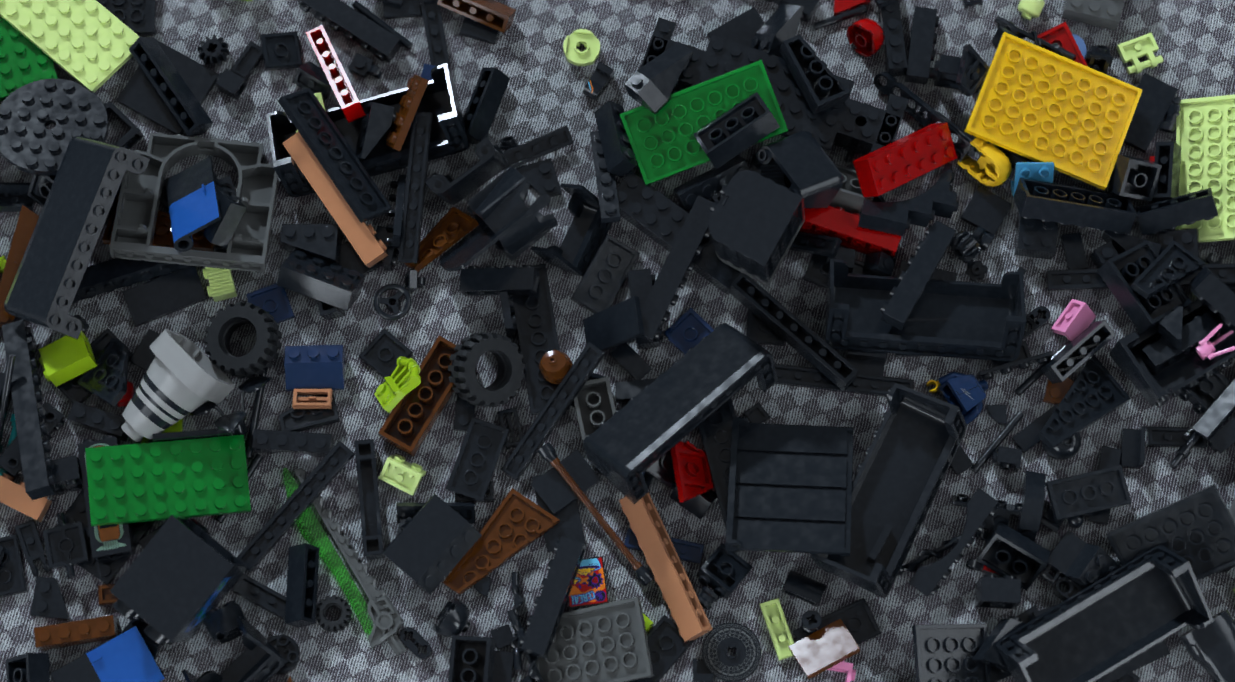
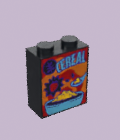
(589, 585)

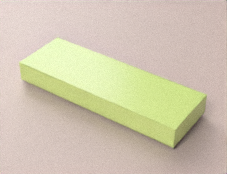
(777, 628)

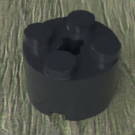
(223, 624)

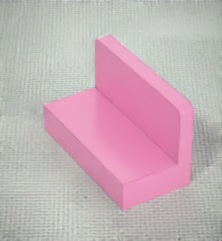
(1074, 320)

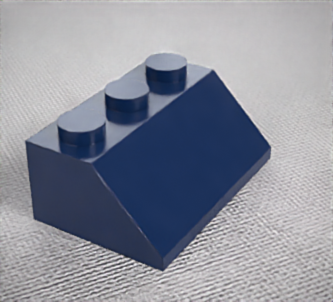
(314, 367)

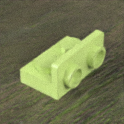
(402, 474)

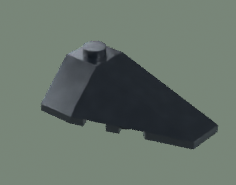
(655, 80)

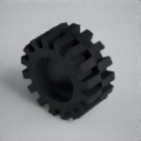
(343, 621)

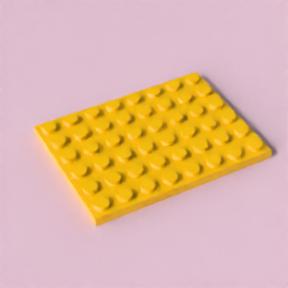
(1053, 110)

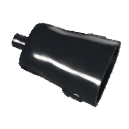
(1214, 647)

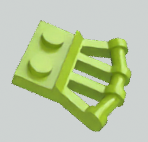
(400, 383)

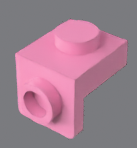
(845, 667)

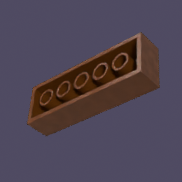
(421, 407)

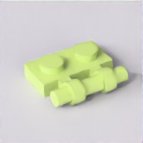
(1137, 48)

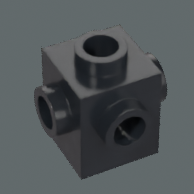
(1099, 58)

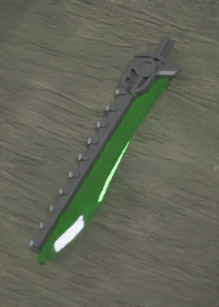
(380, 608)

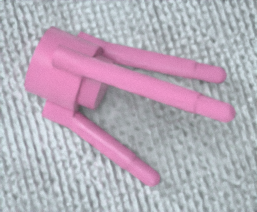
(1206, 349)

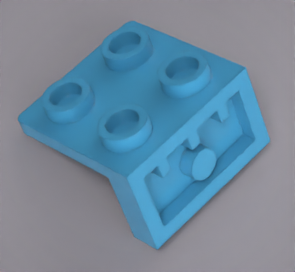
(1033, 170)

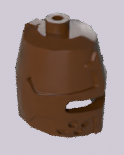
(555, 366)

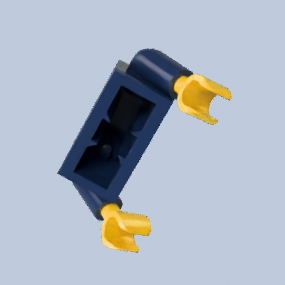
(962, 392)

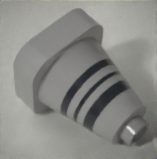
(173, 386)

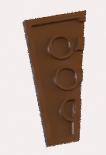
(443, 236)

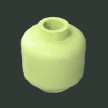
(1030, 8)

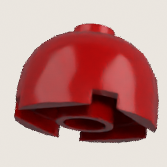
(866, 36)

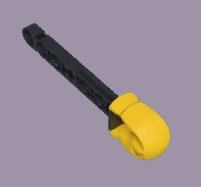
(991, 167)

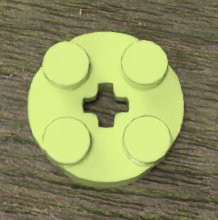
(585, 57)

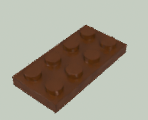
(409, 105)

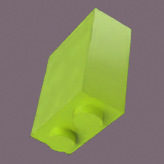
(67, 359)

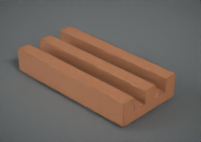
(328, 399)

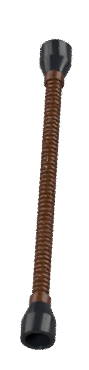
(642, 573)

